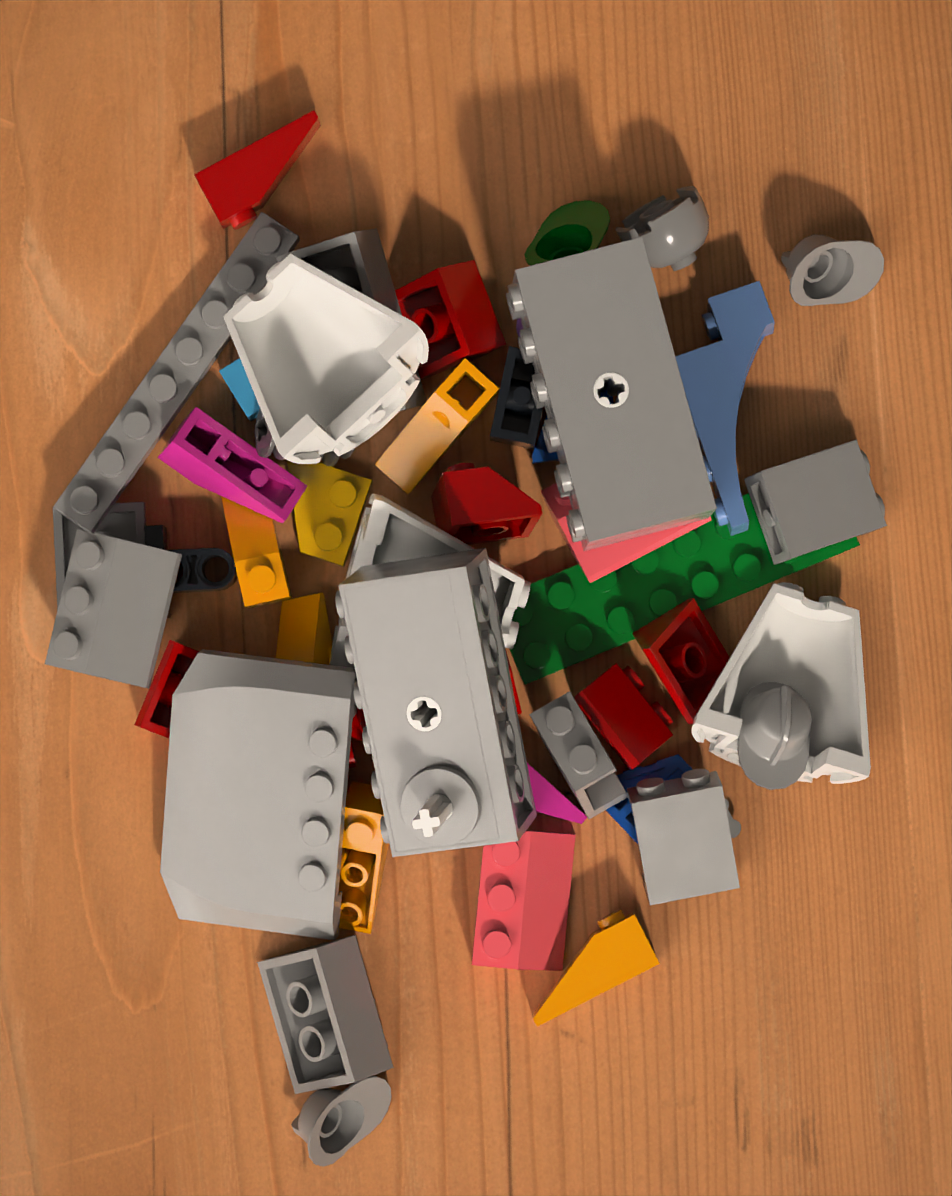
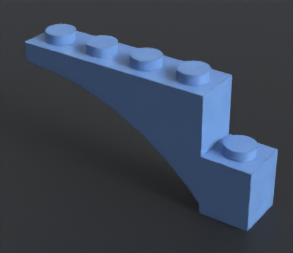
(714, 387)

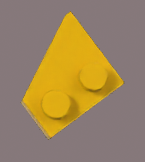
(328, 510)

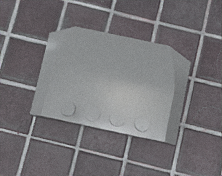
(258, 793)

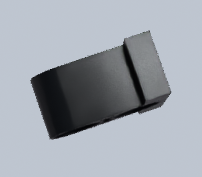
(193, 564)

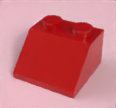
(453, 314)
(482, 506)
(624, 715)

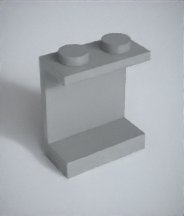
(816, 501)
(579, 755)
(683, 836)

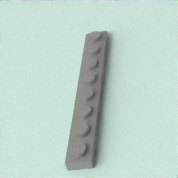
(172, 378)

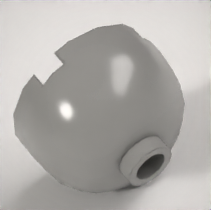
(669, 228)

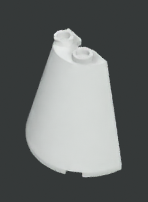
(323, 360)
(397, 534)
(818, 655)

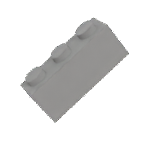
(113, 609)
(325, 1015)

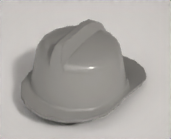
(832, 270)
(774, 735)
(339, 1119)

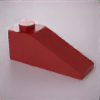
(250, 176)

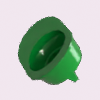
(569, 231)

